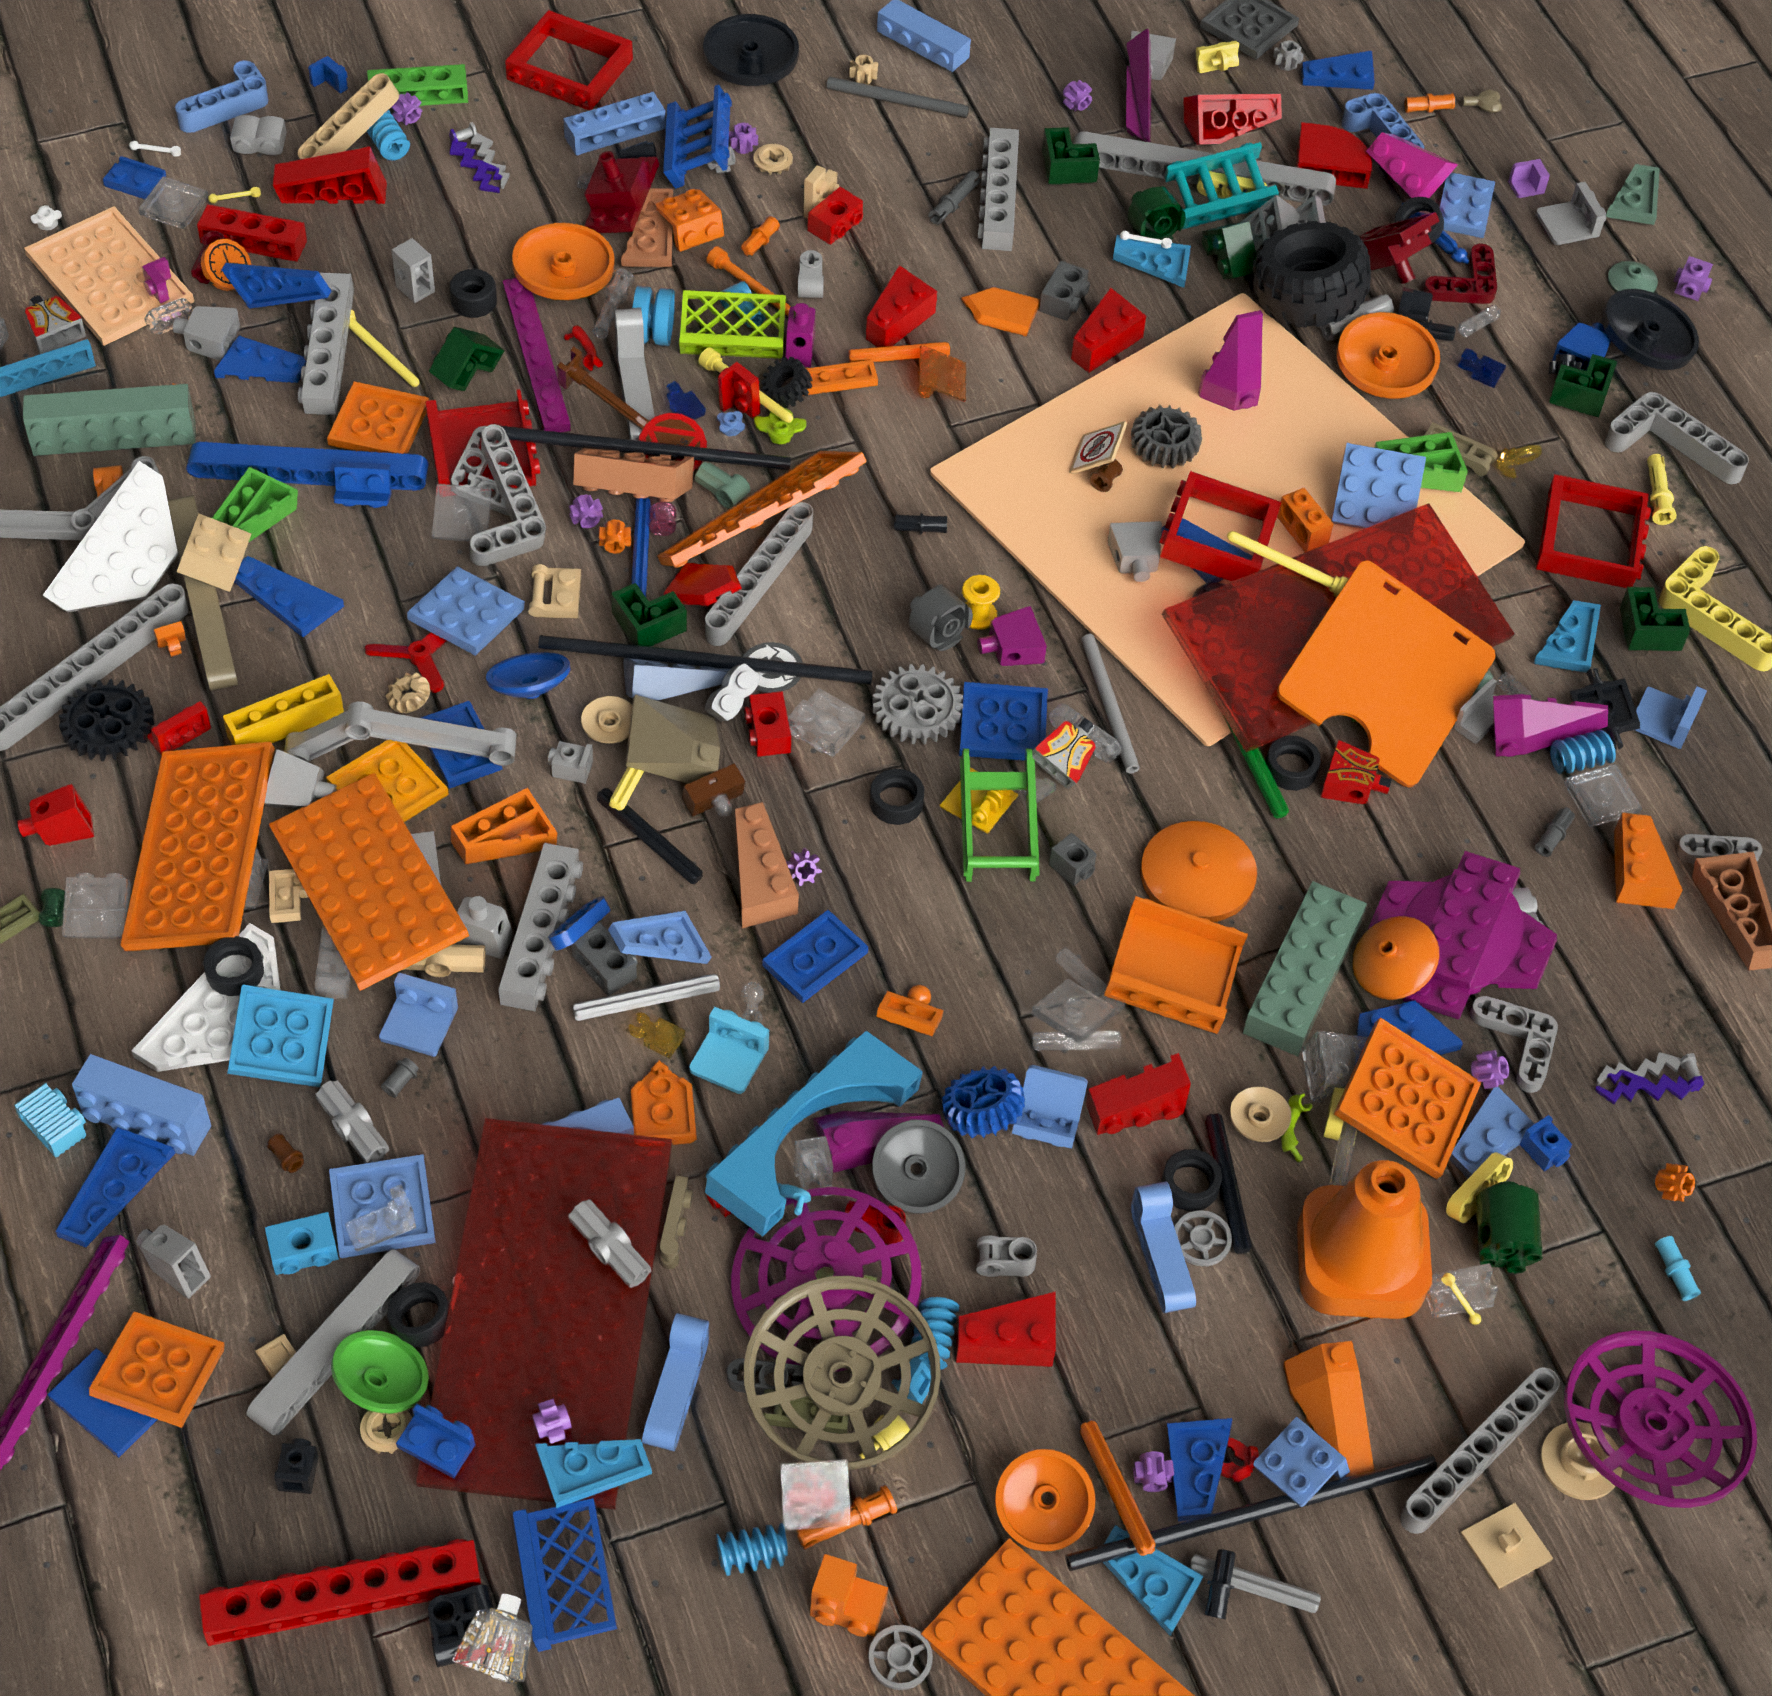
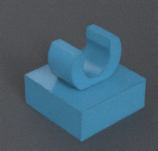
(919, 1381)

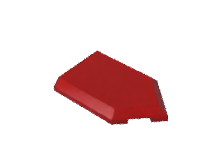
(703, 583)

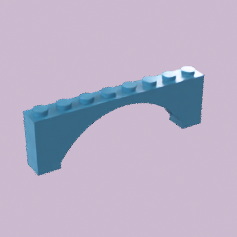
(747, 1176)

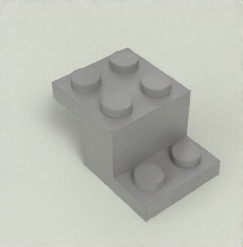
(1279, 214)

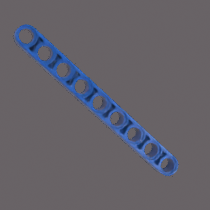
(299, 464)

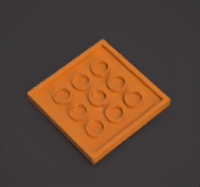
(1408, 1098)

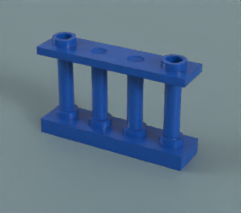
(678, 133)

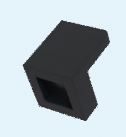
(1415, 304)

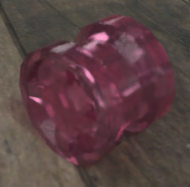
(662, 519)

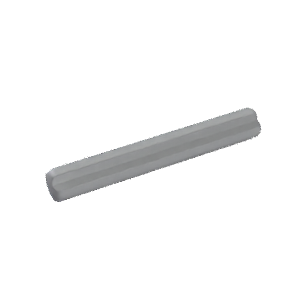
(1261, 1585)

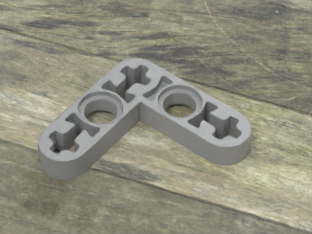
(475, 473)
(1533, 1036)

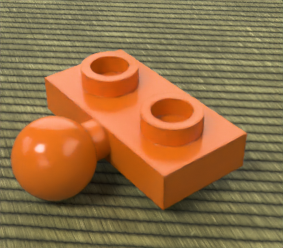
(911, 1010)

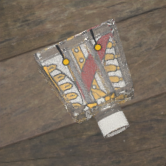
(497, 1642)

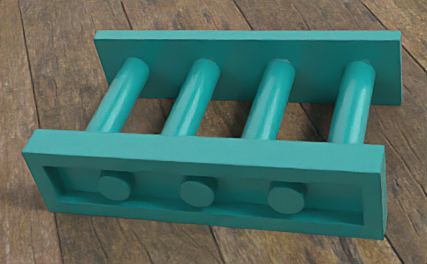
(1216, 207)

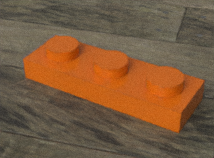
(842, 377)

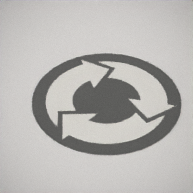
(774, 651)

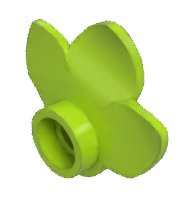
(778, 430)

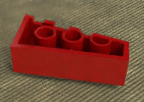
(331, 178)

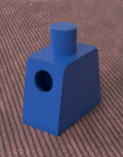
(1584, 342)

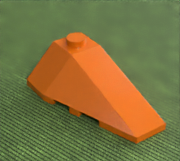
(1331, 1396)

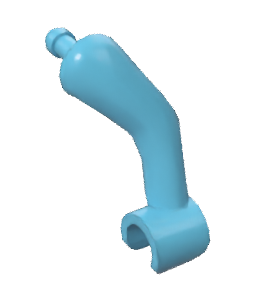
(796, 1193)

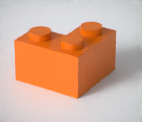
(846, 1599)

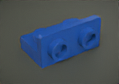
(362, 484)
(437, 1440)

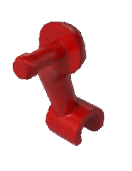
(591, 358)

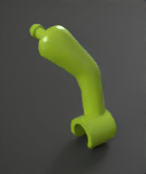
(1288, 1139)

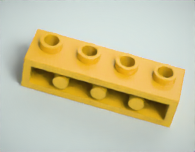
(285, 713)

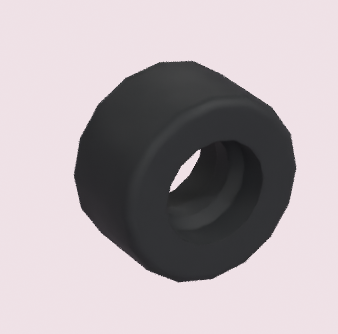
(473, 293)

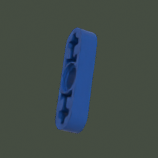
(579, 923)

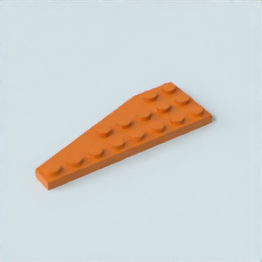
(797, 484)

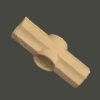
(453, 959)

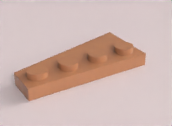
(652, 235)

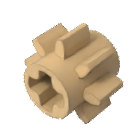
(863, 69)

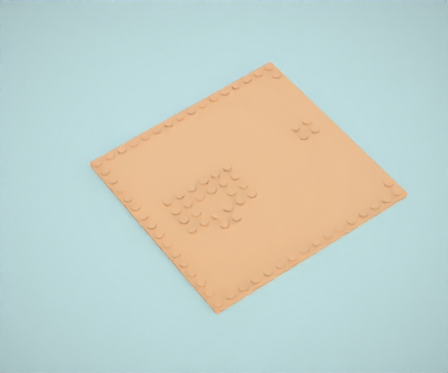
(1060, 524)

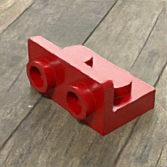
(739, 388)
(180, 728)

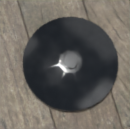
(751, 50)
(1650, 329)

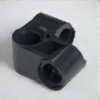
(448, 1634)

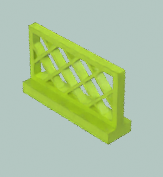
(736, 344)

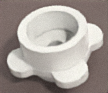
(46, 218)

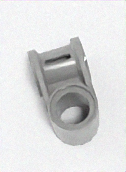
(810, 275)
(1004, 1256)

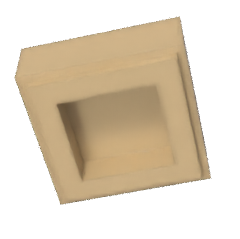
(275, 1354)

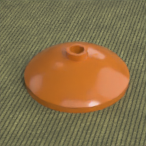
(1401, 969)
(1028, 1516)

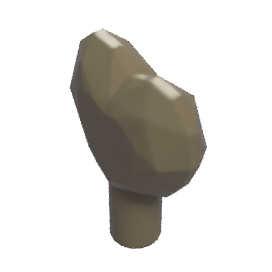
(1486, 101)

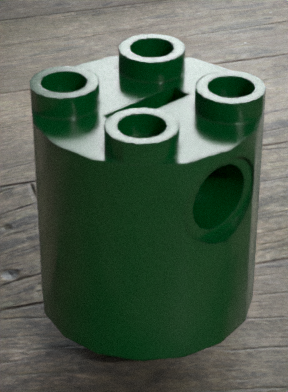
(1509, 1226)

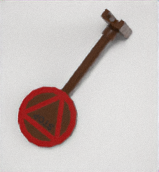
(665, 428)

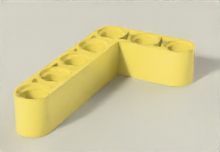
(1711, 616)

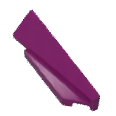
(1139, 87)

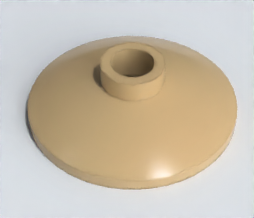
(607, 711)
(1264, 1104)

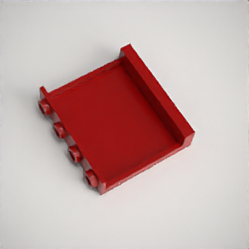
(453, 428)

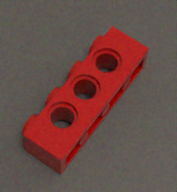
(256, 232)

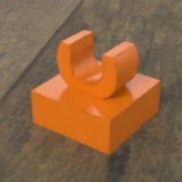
(170, 636)

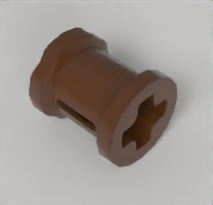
(1107, 475)

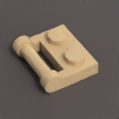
(565, 592)

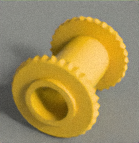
(980, 600)

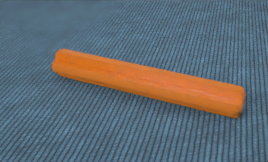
(895, 352)

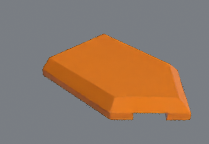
(1003, 309)
(664, 1106)

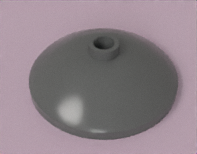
(936, 1154)

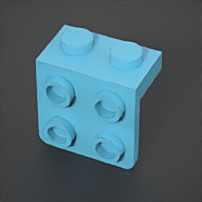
(730, 1051)

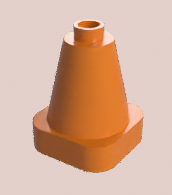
(1366, 1245)

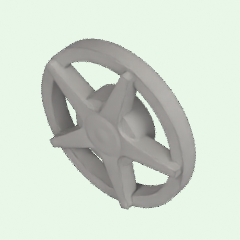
(1203, 1238)
(900, 1657)

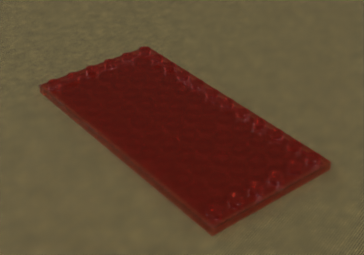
(1256, 626)
(536, 1306)

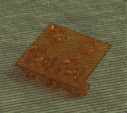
(941, 374)

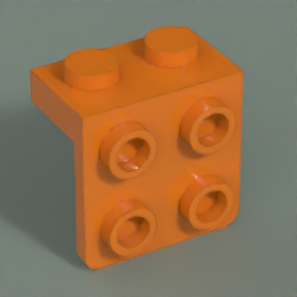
(693, 218)

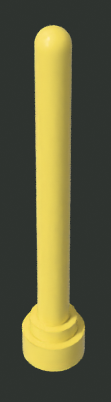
(382, 352)
(712, 360)
(1335, 584)

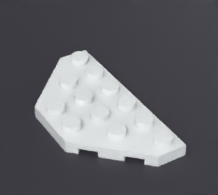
(122, 550)
(202, 1020)

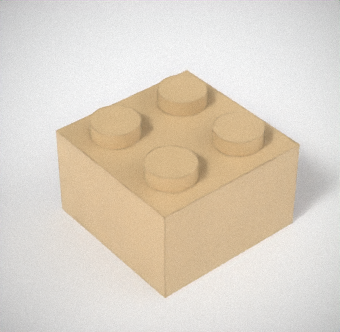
(214, 552)

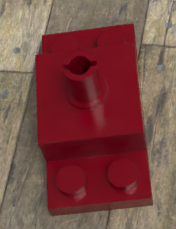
(618, 192)
(1397, 241)

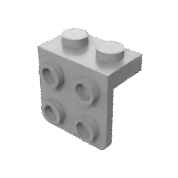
(1573, 220)

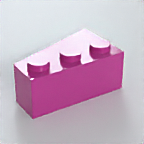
(1410, 165)

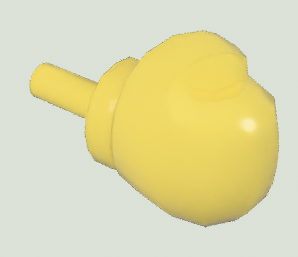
(889, 1435)

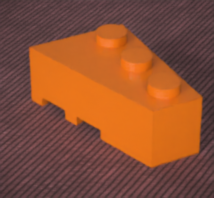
(503, 830)
(1642, 864)

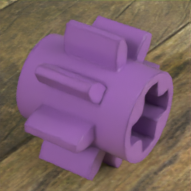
(1077, 95)
(407, 109)
(743, 138)
(586, 511)
(806, 873)
(1490, 1069)
(551, 1421)
(1153, 1471)

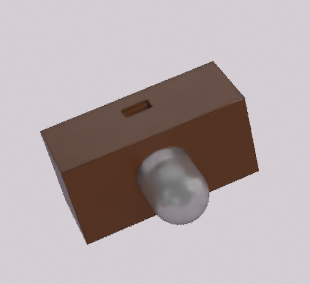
(714, 791)

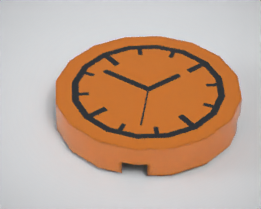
(216, 256)

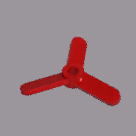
(419, 653)

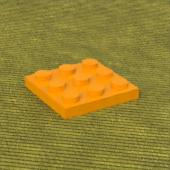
(402, 774)

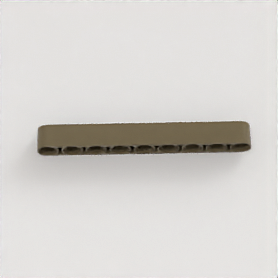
(204, 604)

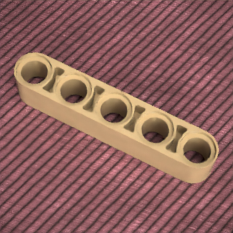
(352, 118)

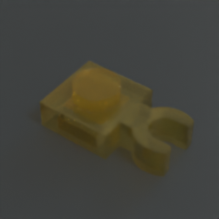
(659, 1036)

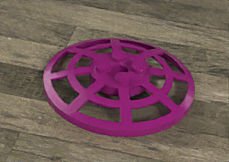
(826, 1252)
(1668, 1410)

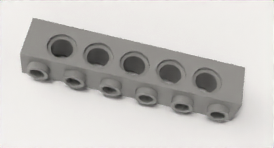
(1000, 189)
(326, 347)
(553, 863)

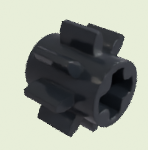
(1565, 359)

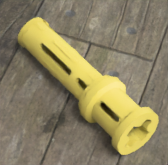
(1661, 497)

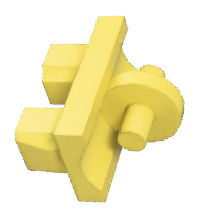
(1217, 56)

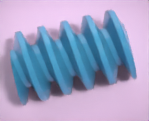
(389, 137)
(1582, 751)
(940, 1318)
(752, 1549)

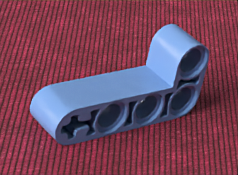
(224, 102)
(1378, 115)
(1161, 1248)
(677, 1382)

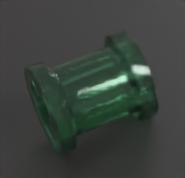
(53, 907)

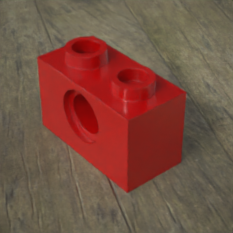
(835, 215)
(769, 724)

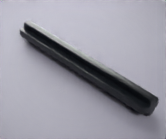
(652, 838)
(1229, 1185)

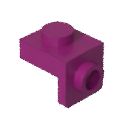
(155, 278)

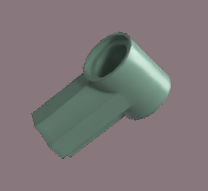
(727, 488)

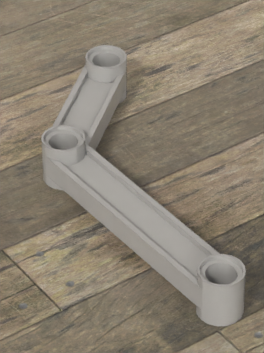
(60, 524)
(364, 722)

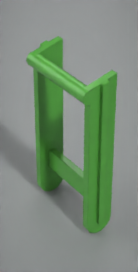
(999, 781)

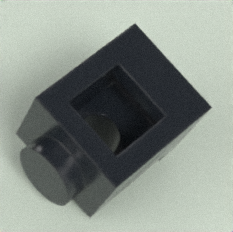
(299, 1476)

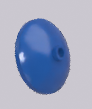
(528, 674)

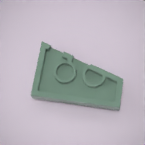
(1638, 196)

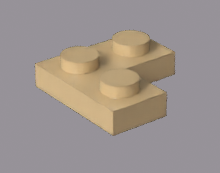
(817, 187)
(285, 896)

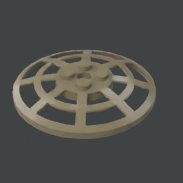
(837, 1353)

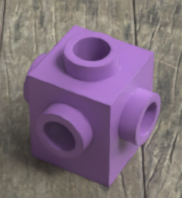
(1693, 278)

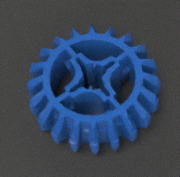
(983, 1102)

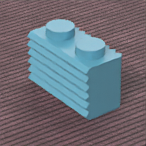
(50, 1119)

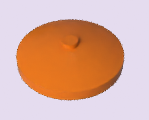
(563, 261)
(1388, 355)
(1199, 870)

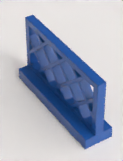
(534, 1575)

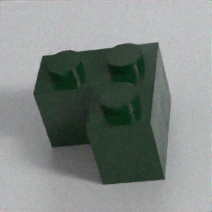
(1067, 161)
(1234, 248)
(463, 355)
(1583, 389)
(648, 621)
(1650, 627)

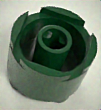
(1156, 213)

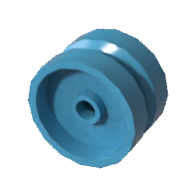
(657, 316)

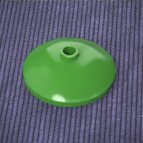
(379, 1371)

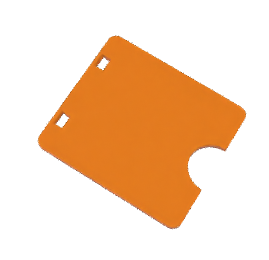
(1389, 669)

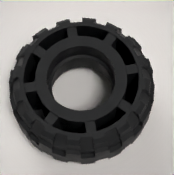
(1311, 274)

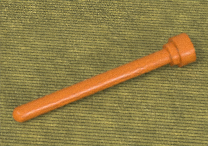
(719, 259)

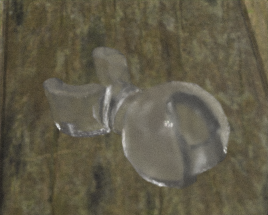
(752, 997)

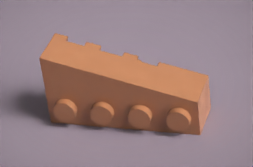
(633, 473)
(763, 874)
(1740, 904)

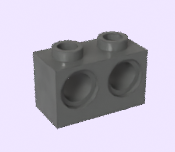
(1064, 291)
(599, 962)

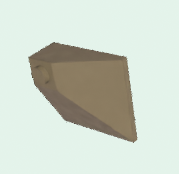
(672, 741)

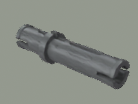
(949, 203)

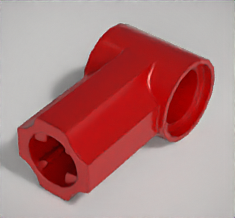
(878, 1220)

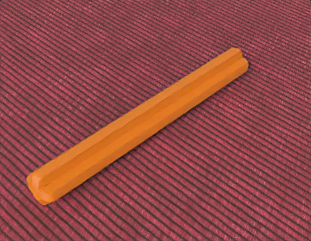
(1117, 1488)

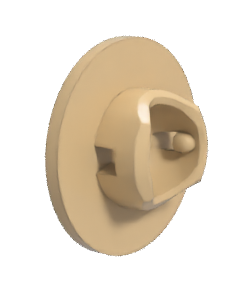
(1568, 1467)

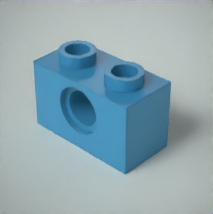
(311, 1230)

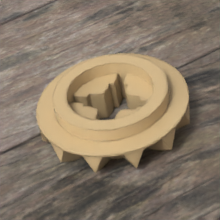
(777, 153)
(410, 701)
(373, 1422)

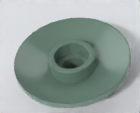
(1632, 276)

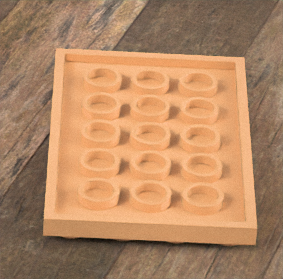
(101, 273)

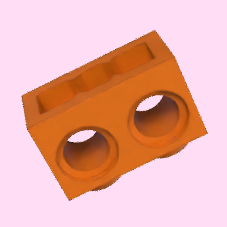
(1305, 520)

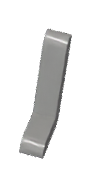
(632, 365)
(1680, 430)
(513, 499)

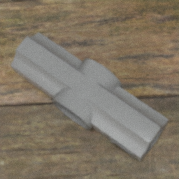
(1381, 303)
(352, 1122)
(609, 1243)

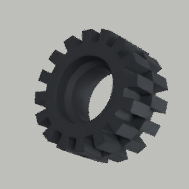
(779, 374)

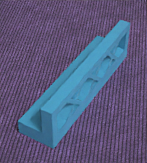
(46, 367)

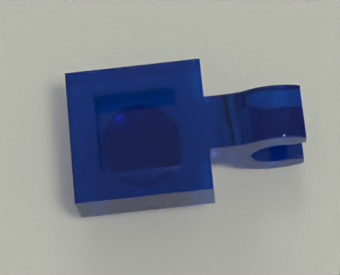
(1484, 370)
(683, 402)

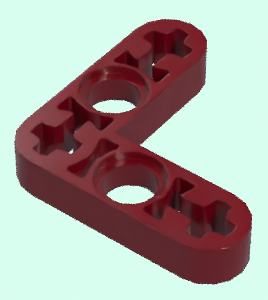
(1473, 285)

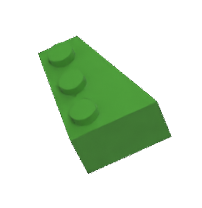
(1443, 464)
(257, 503)

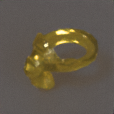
(1512, 457)

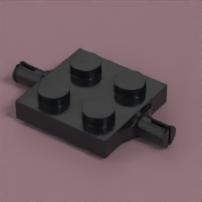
(1615, 694)

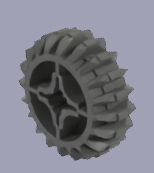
(1166, 436)

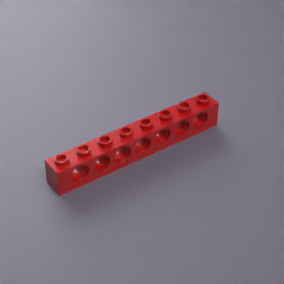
(327, 1606)

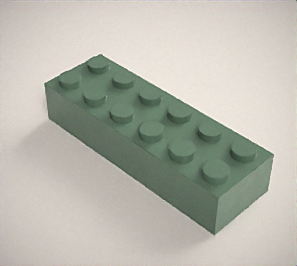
(109, 419)
(1304, 968)

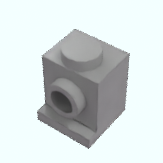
(571, 761)

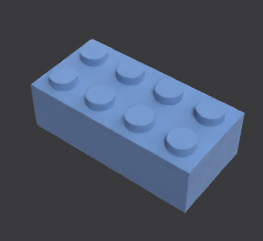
(141, 1104)

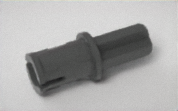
(1554, 832)

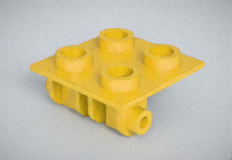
(986, 805)

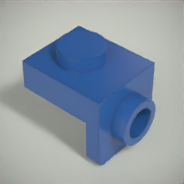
(328, 71)

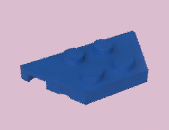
(1416, 1023)

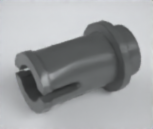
(399, 1077)

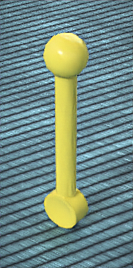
(254, 192)
(1448, 1279)

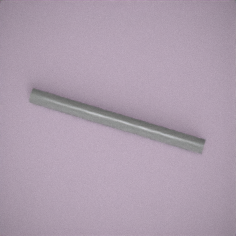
(1110, 703)

